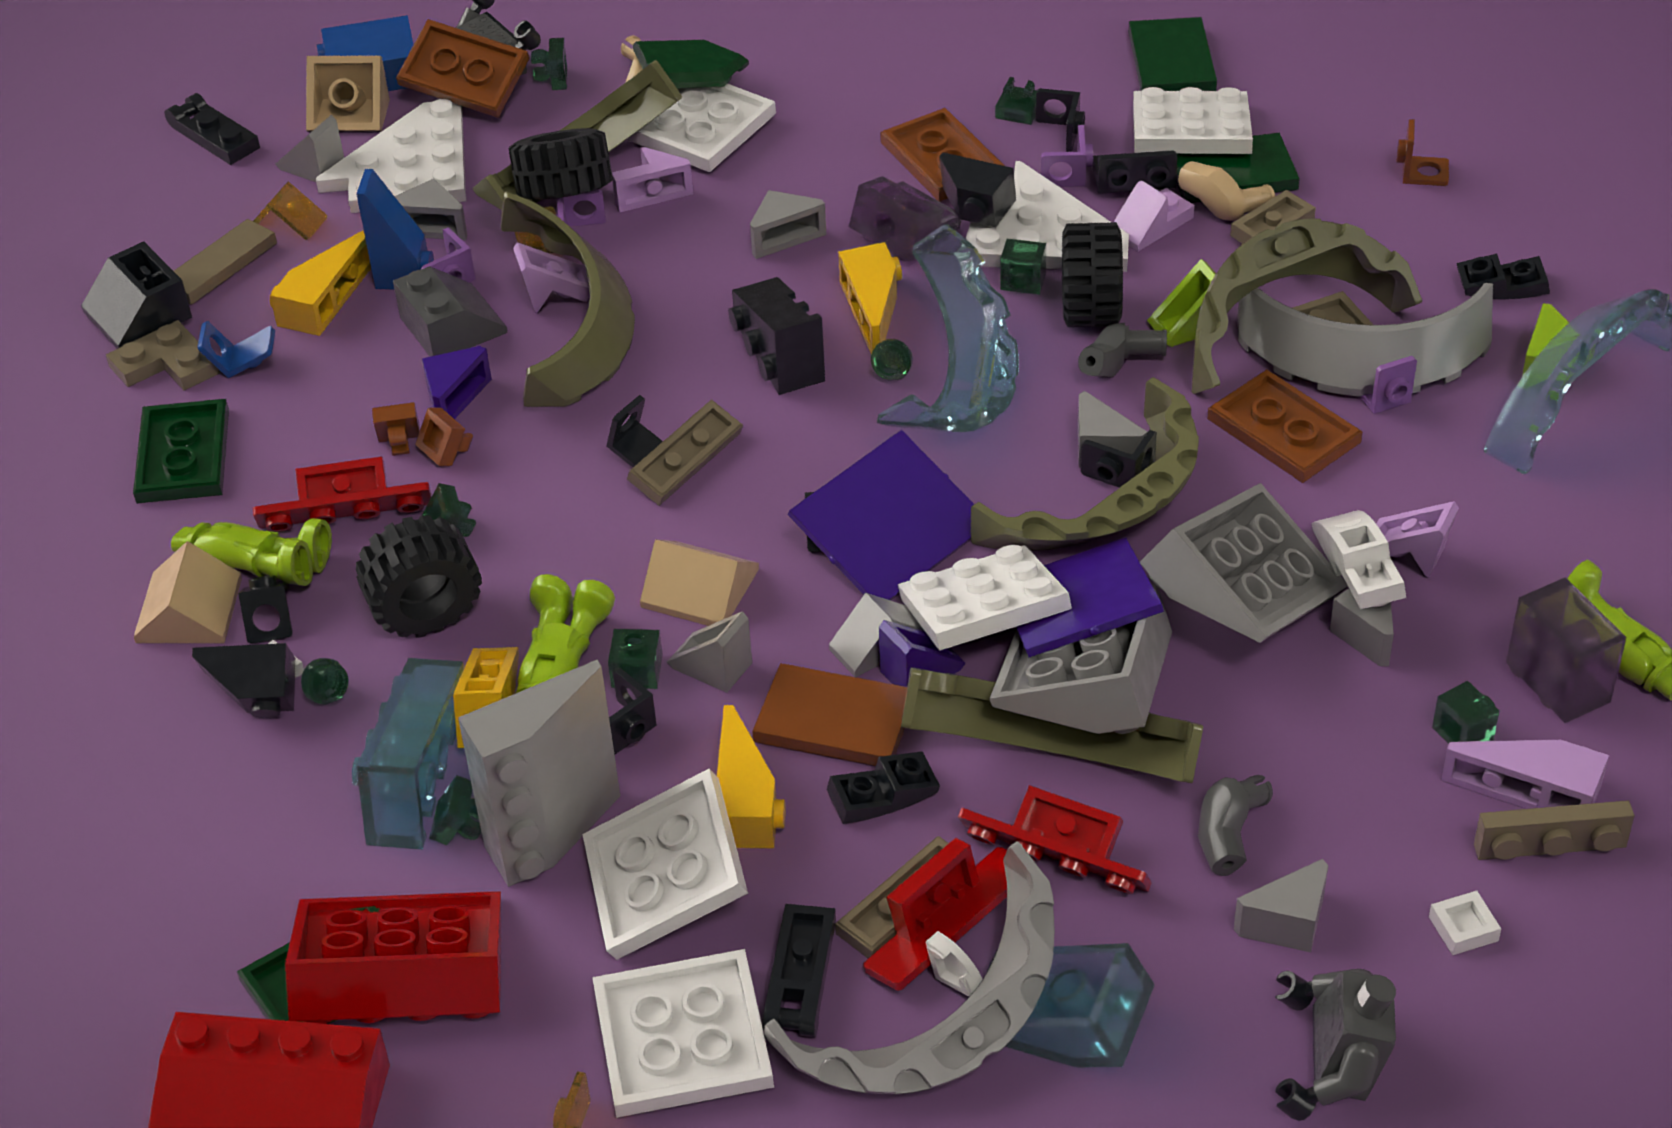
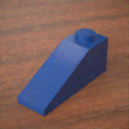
(391, 235)

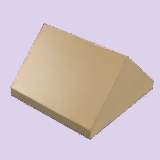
(349, 90)
(695, 582)
(189, 599)

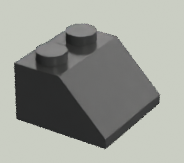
(445, 311)

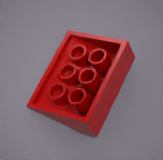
(405, 961)
(267, 1074)

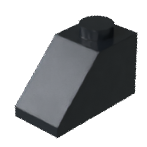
(977, 188)
(252, 675)

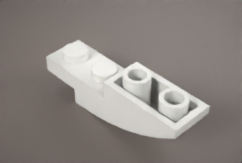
(1362, 557)

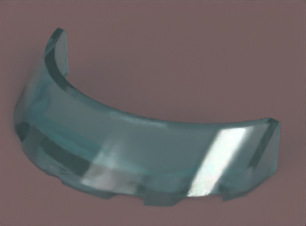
(979, 346)
(1571, 352)

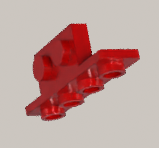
(340, 491)
(1065, 832)
(940, 896)

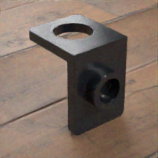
(1071, 117)
(632, 440)
(1115, 465)
(265, 592)
(636, 716)

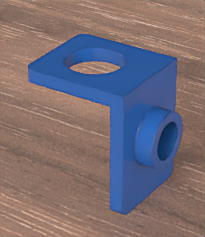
(236, 357)

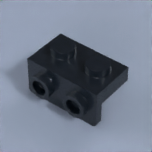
(1125, 170)

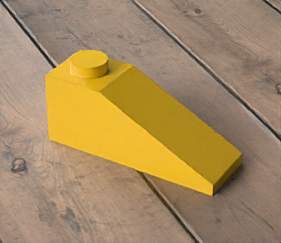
(870, 286)
(320, 287)
(485, 680)
(747, 786)

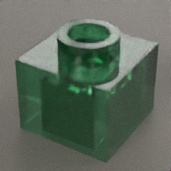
(1023, 266)
(637, 654)
(1465, 715)

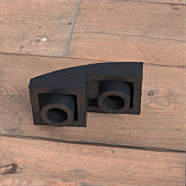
(1510, 281)
(892, 786)

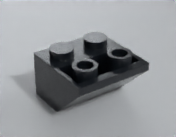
(135, 296)

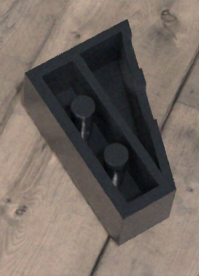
(779, 334)

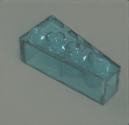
(407, 753)

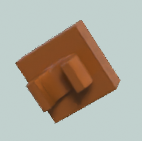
(396, 425)
(442, 437)

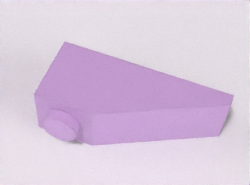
(1527, 771)

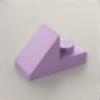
(655, 181)
(1152, 214)
(550, 273)
(1420, 533)

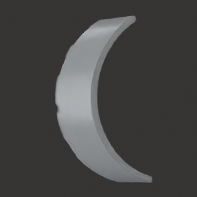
(1347, 355)
(977, 1027)

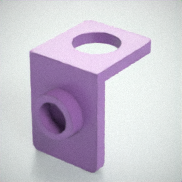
(1077, 160)
(571, 218)
(458, 262)
(1392, 385)

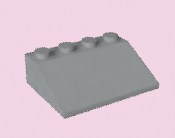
(1244, 566)
(1090, 683)
(541, 770)

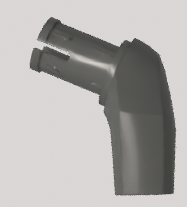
(1115, 344)
(1222, 819)

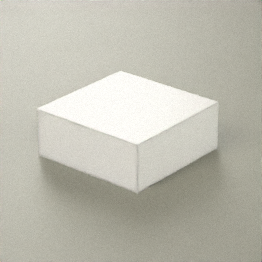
(1464, 922)

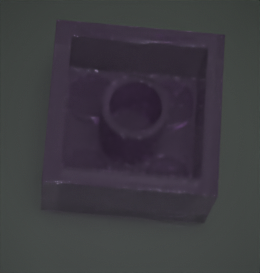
(1565, 650)

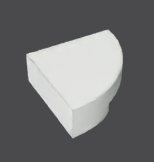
(952, 964)

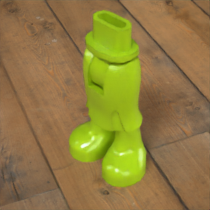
(263, 551)
(556, 645)
(1645, 653)

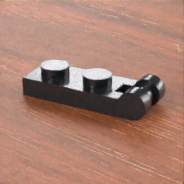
(212, 129)
(800, 967)

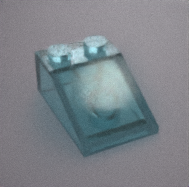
(1087, 1007)

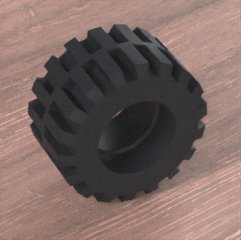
(560, 163)
(1092, 274)
(418, 576)

